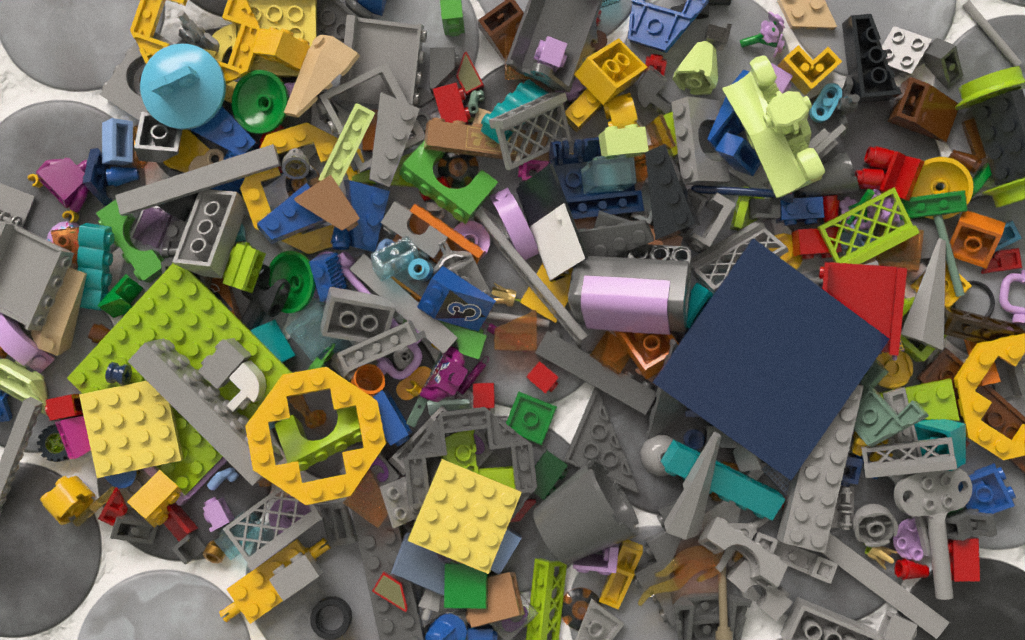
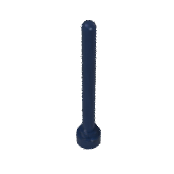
(738, 191)

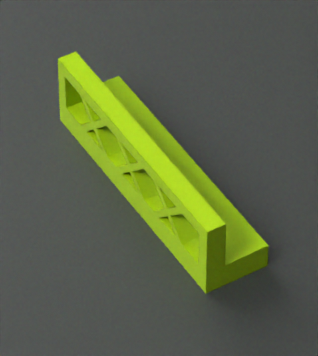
(542, 601)

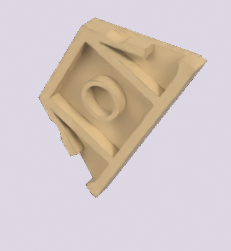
(807, 14)

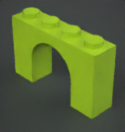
(309, 452)

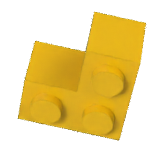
(281, 47)
(809, 72)
(154, 498)

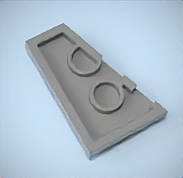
(598, 623)

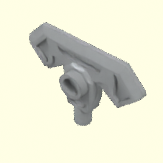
(195, 34)

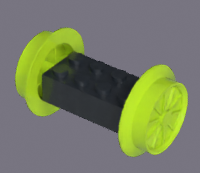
(1000, 119)

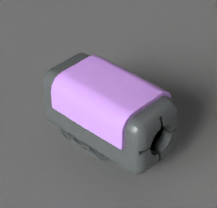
(633, 291)

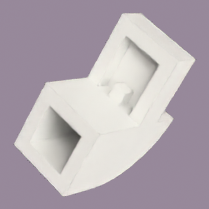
(250, 382)

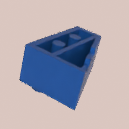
(288, 219)

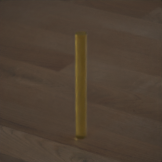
(95, 506)

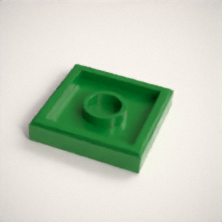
(531, 417)
(465, 587)

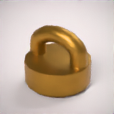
(213, 553)

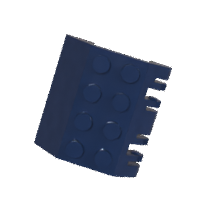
(569, 173)

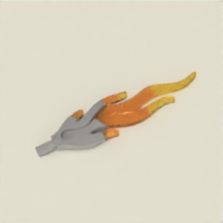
(697, 559)

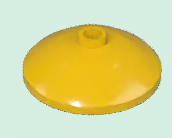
(945, 171)

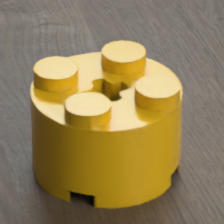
(621, 111)
(67, 499)

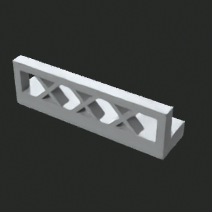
(379, 346)
(909, 465)

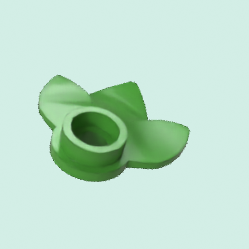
(318, 363)

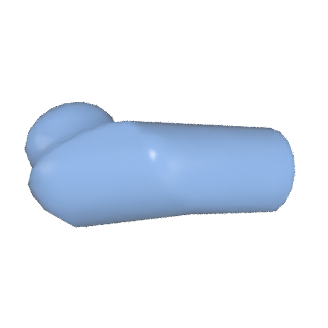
(220, 476)

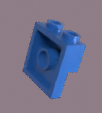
(989, 490)

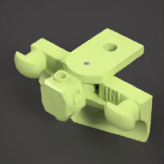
(767, 121)

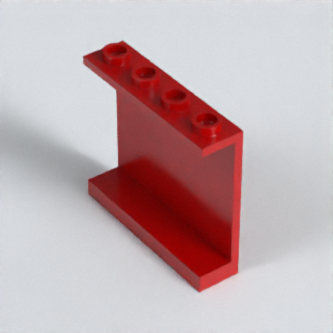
(870, 292)

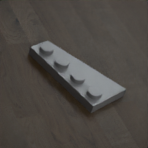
(392, 132)

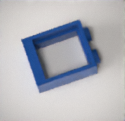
(392, 420)

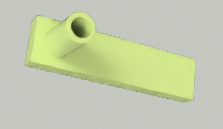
(347, 143)

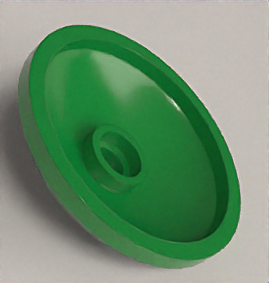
(251, 97)
(297, 271)

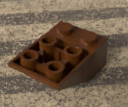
(501, 23)
(924, 110)

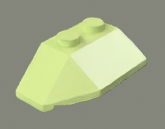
(22, 383)

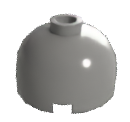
(652, 453)
(874, 525)

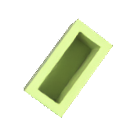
(626, 141)

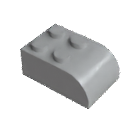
(355, 315)

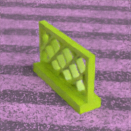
(880, 244)

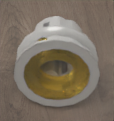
(290, 162)

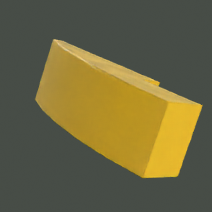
(619, 582)

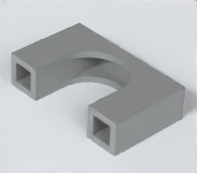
(121, 88)
(695, 166)

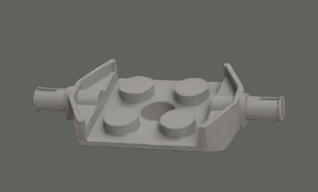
(463, 265)

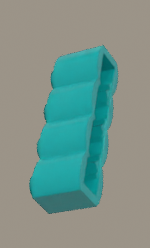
(523, 94)
(94, 259)

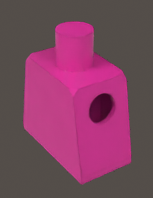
(74, 436)

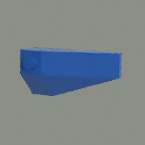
(726, 120)

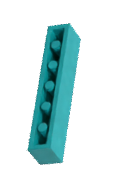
(726, 482)

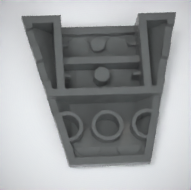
(699, 615)

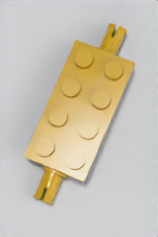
(255, 593)

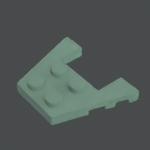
(875, 417)

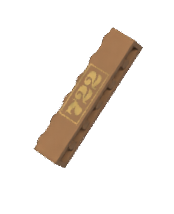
(469, 140)

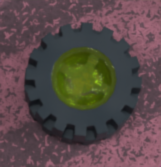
(51, 445)

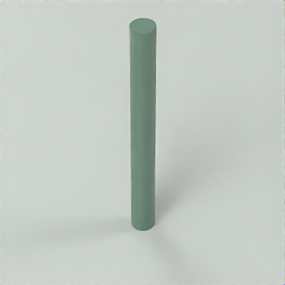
(950, 260)

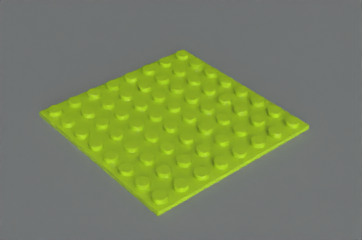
(195, 322)

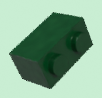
(548, 471)

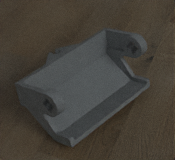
(561, 19)

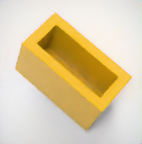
(582, 110)

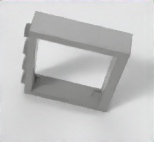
(394, 90)

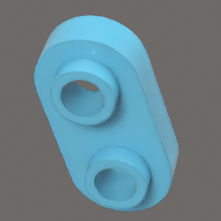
(824, 103)

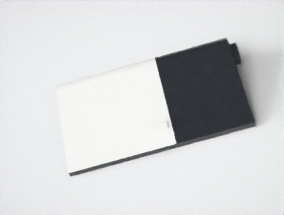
(551, 223)

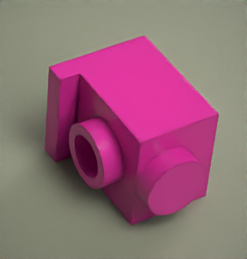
(535, 165)

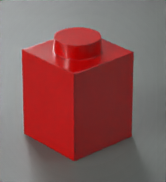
(543, 378)
(483, 395)

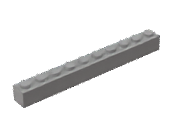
(16, 444)

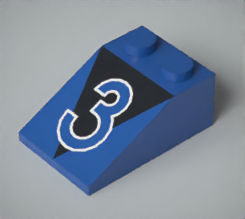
(455, 301)

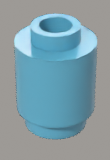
(425, 274)

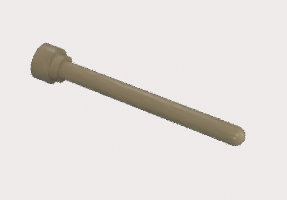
(723, 631)

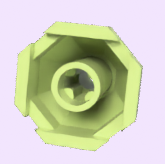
(698, 70)

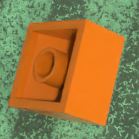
(976, 238)

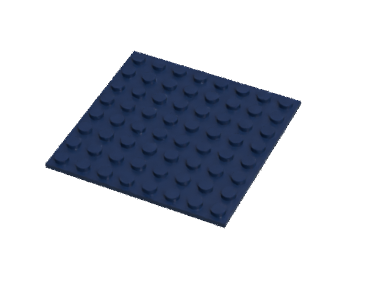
(771, 359)

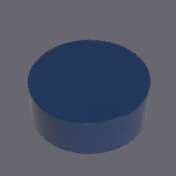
(694, 439)

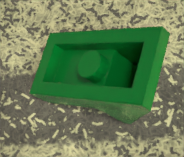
(119, 298)

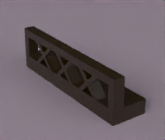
(977, 327)

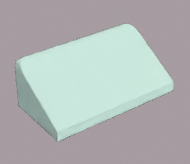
(449, 405)

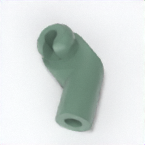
(473, 101)

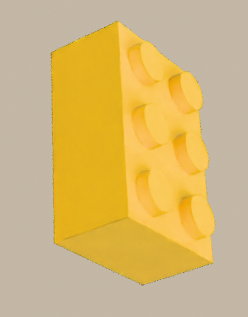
(610, 71)

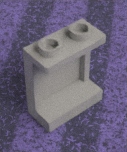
(722, 208)

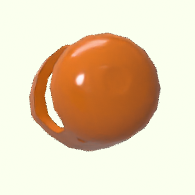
(369, 379)

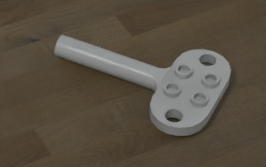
(934, 496)

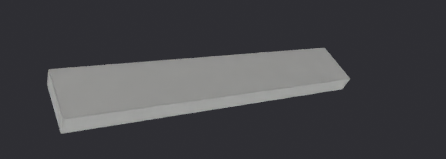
(404, 305)

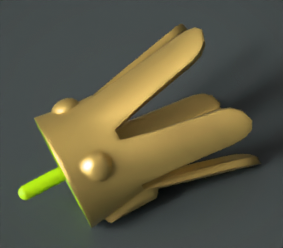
(506, 296)
(879, 554)

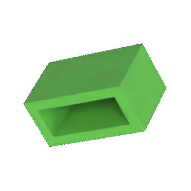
(452, 17)

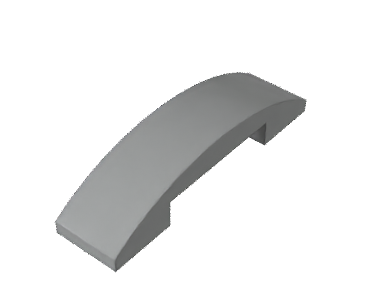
(799, 558)

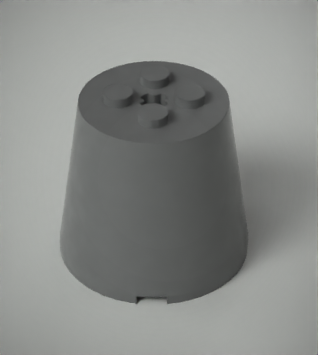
(585, 515)

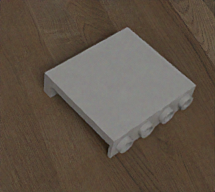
(381, 43)
(29, 274)

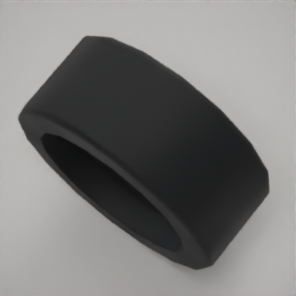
(319, 629)

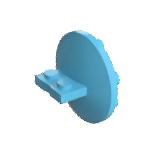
(183, 86)

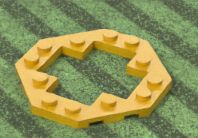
(236, 11)
(254, 194)
(974, 405)
(276, 408)

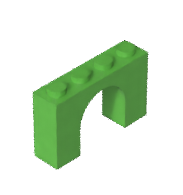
(459, 202)

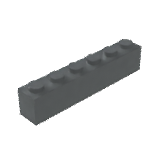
(582, 365)

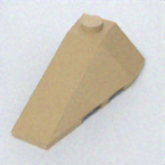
(320, 67)
(61, 320)

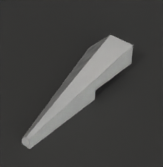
(926, 314)
(689, 510)

